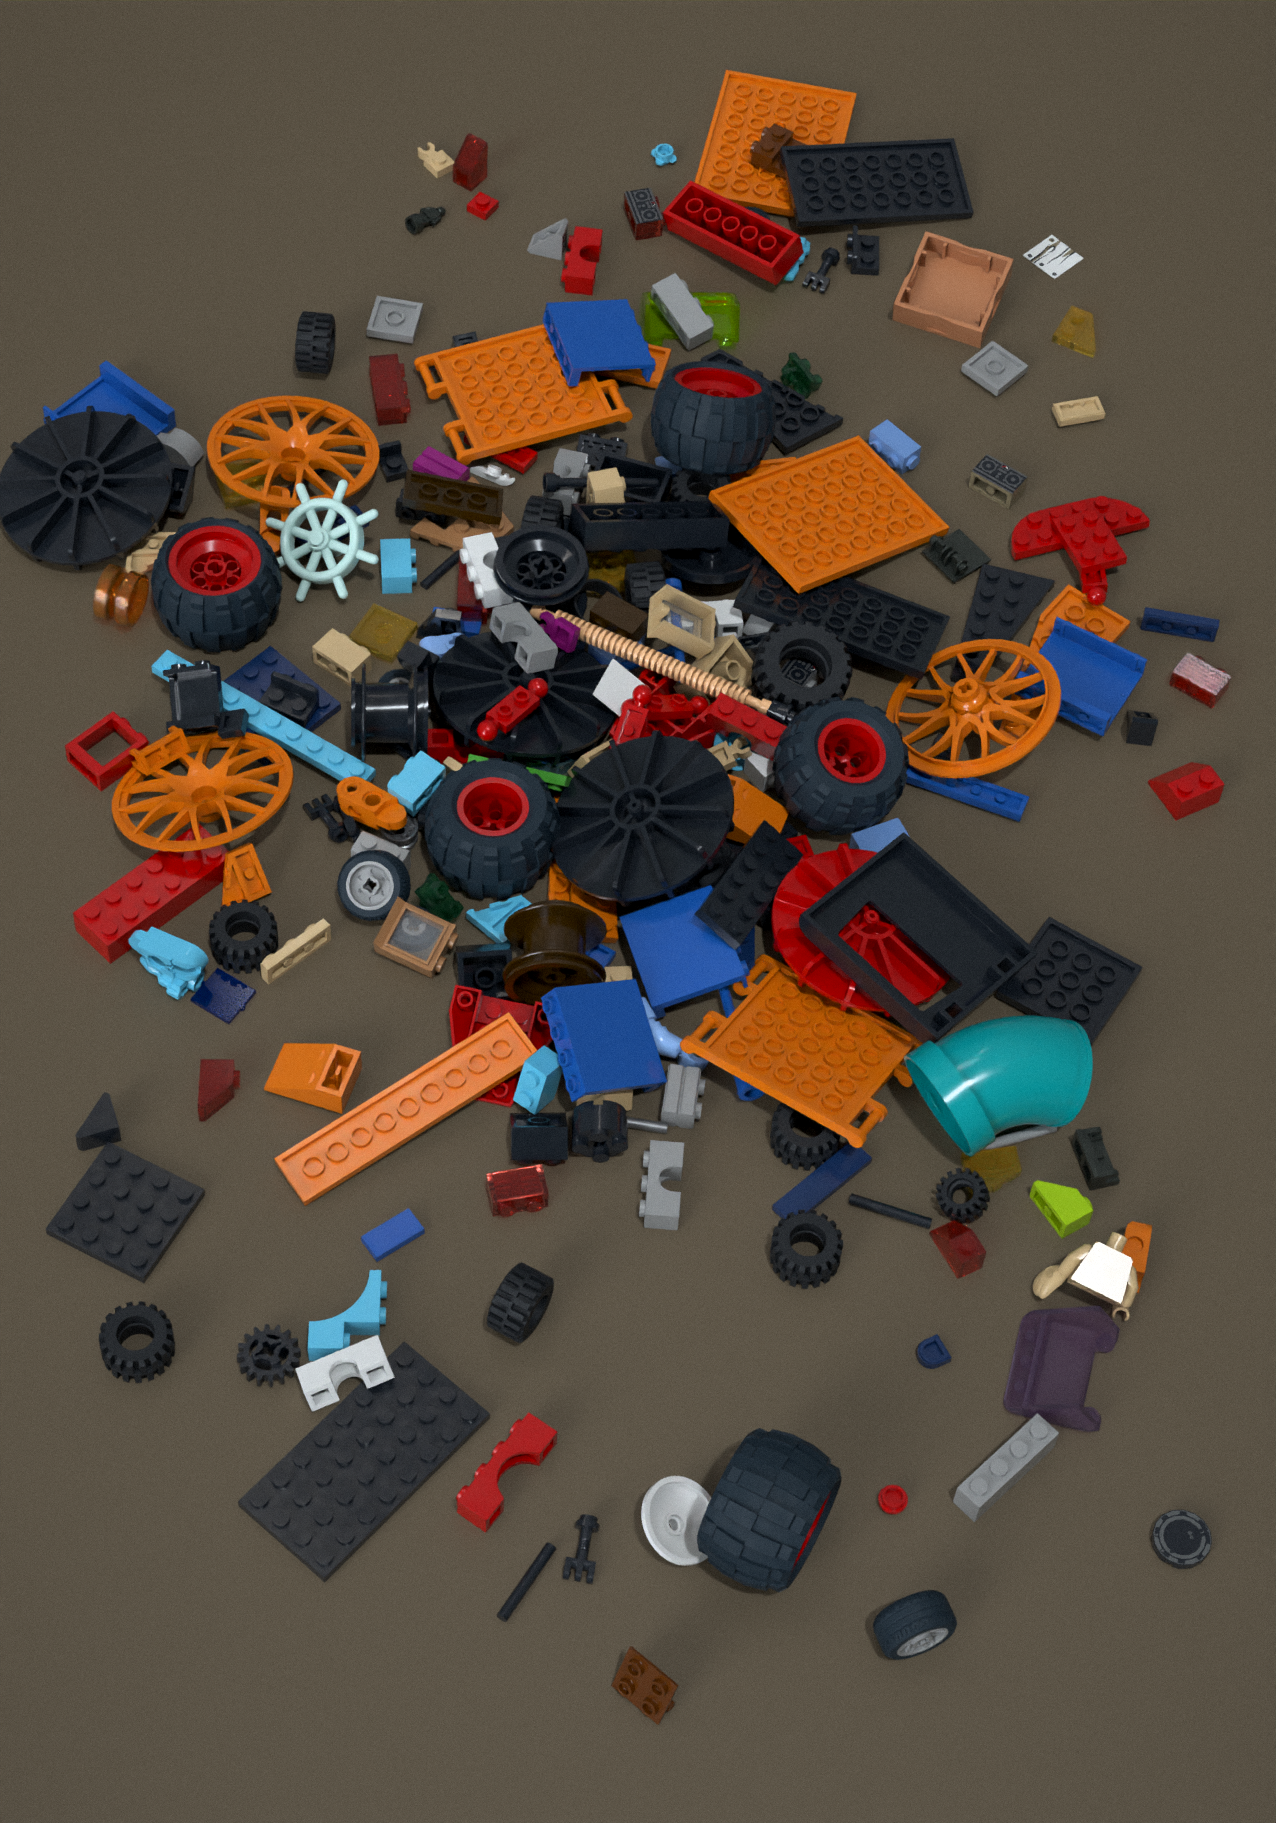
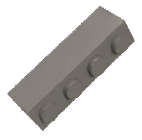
(1005, 1467)

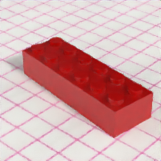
(733, 232)
(149, 896)

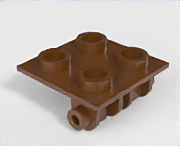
(645, 1685)

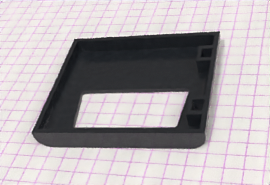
(936, 917)

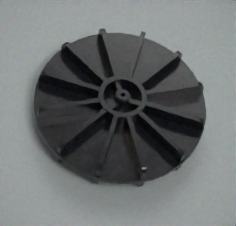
(85, 488)
(483, 672)
(643, 818)

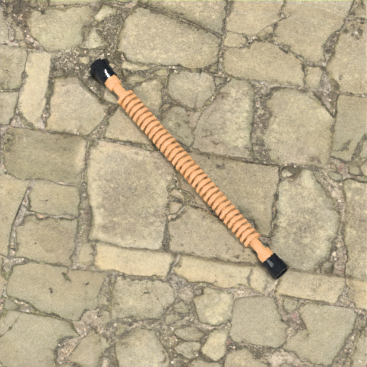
(668, 666)

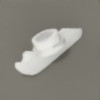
(493, 474)

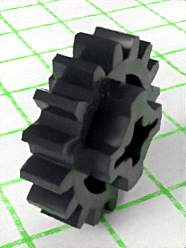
(275, 1344)

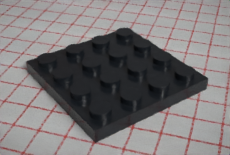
(1071, 979)
(125, 1212)

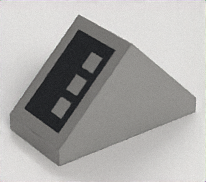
(550, 241)

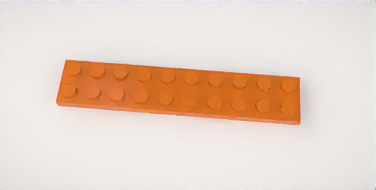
(405, 1109)

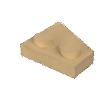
(143, 554)

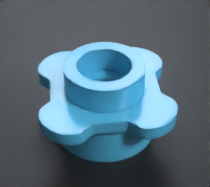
(664, 154)

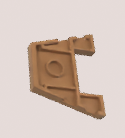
(458, 530)

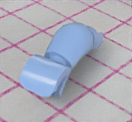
(669, 1044)

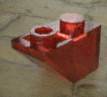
(471, 163)

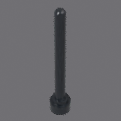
(553, 482)

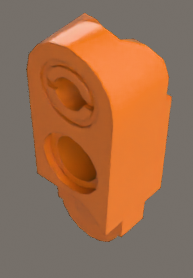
(277, 512)
(370, 804)
(1137, 1246)

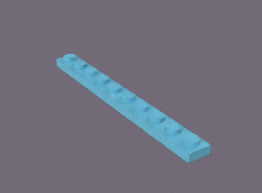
(282, 730)

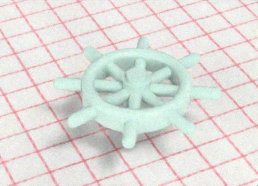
(323, 540)

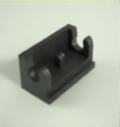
(1094, 1159)

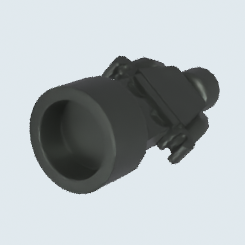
(428, 215)

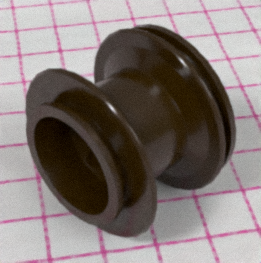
(553, 947)

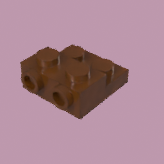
(766, 151)

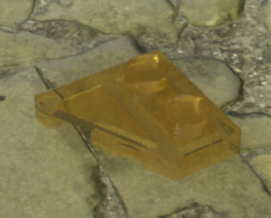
(1077, 332)
(994, 1166)

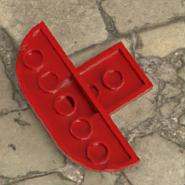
(1083, 529)

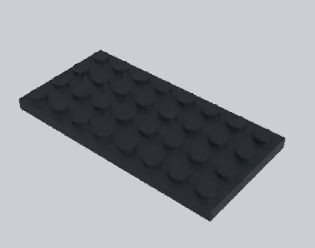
(875, 182)
(864, 617)
(363, 1462)

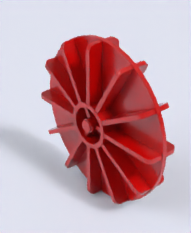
(866, 933)

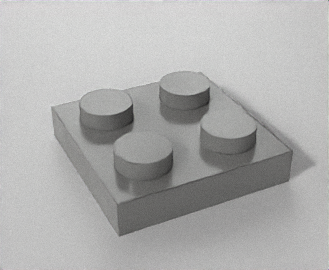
(394, 319)
(994, 368)

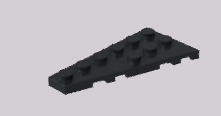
(795, 417)
(999, 610)

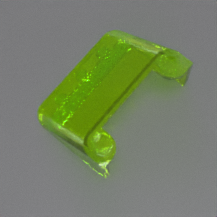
(720, 306)

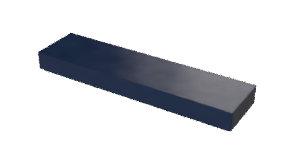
(823, 1181)

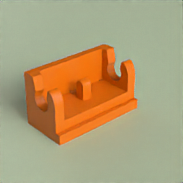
(161, 752)

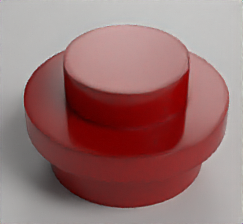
(892, 1499)

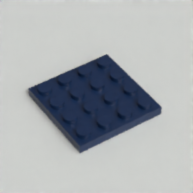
(255, 679)

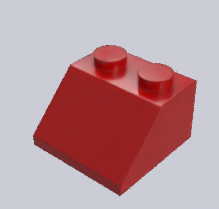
(1188, 789)

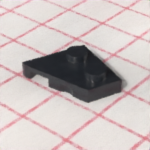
(442, 623)

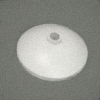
(682, 1505)

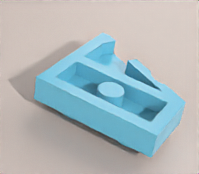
(492, 919)

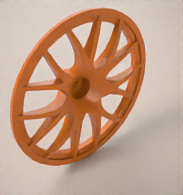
(292, 452)
(974, 706)
(204, 792)

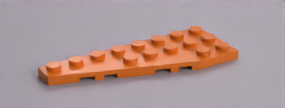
(1071, 607)

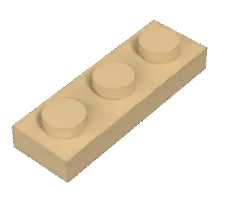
(295, 951)

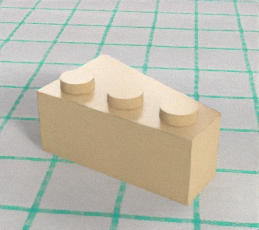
(605, 486)

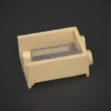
(681, 621)

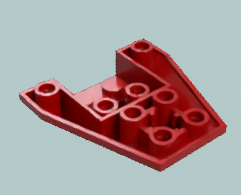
(474, 1011)

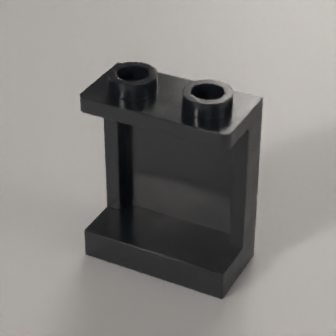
(195, 696)

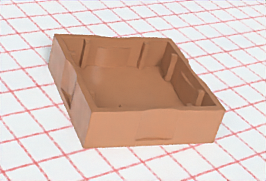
(952, 289)

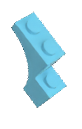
(360, 1319)

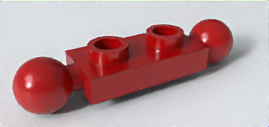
(1095, 586)
(673, 706)
(512, 709)
(634, 717)

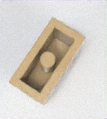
(341, 656)

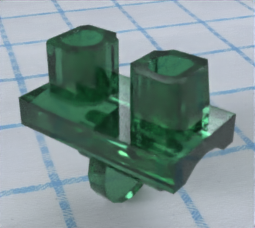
(798, 375)
(437, 899)

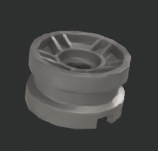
(408, 835)

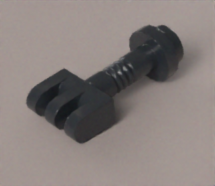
(830, 258)
(349, 822)
(337, 830)
(587, 1525)

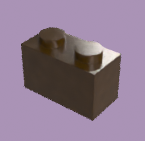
(619, 617)

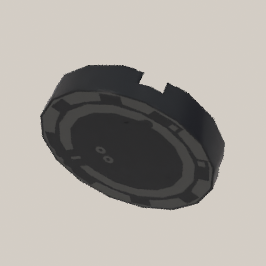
(1181, 1539)

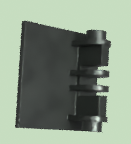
(955, 555)

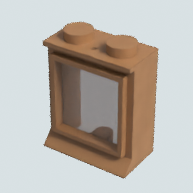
(416, 938)

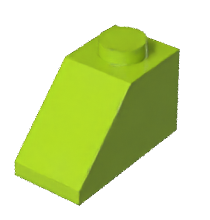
(1062, 1206)

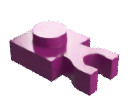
(561, 631)

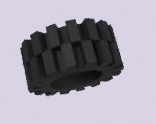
(967, 1209)

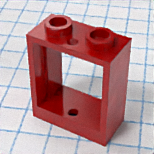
(104, 775)

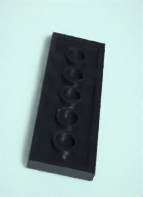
(748, 884)

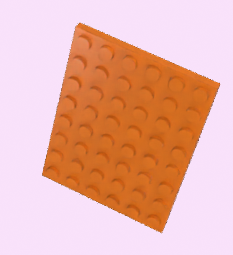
(743, 111)
(828, 513)

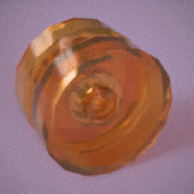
(121, 595)

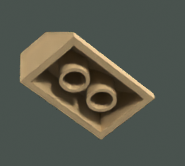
(725, 660)

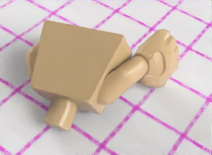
(1097, 1270)

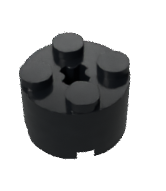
(599, 1130)

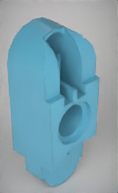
(169, 953)

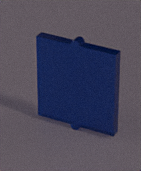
(223, 996)

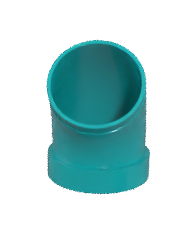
(1003, 1076)

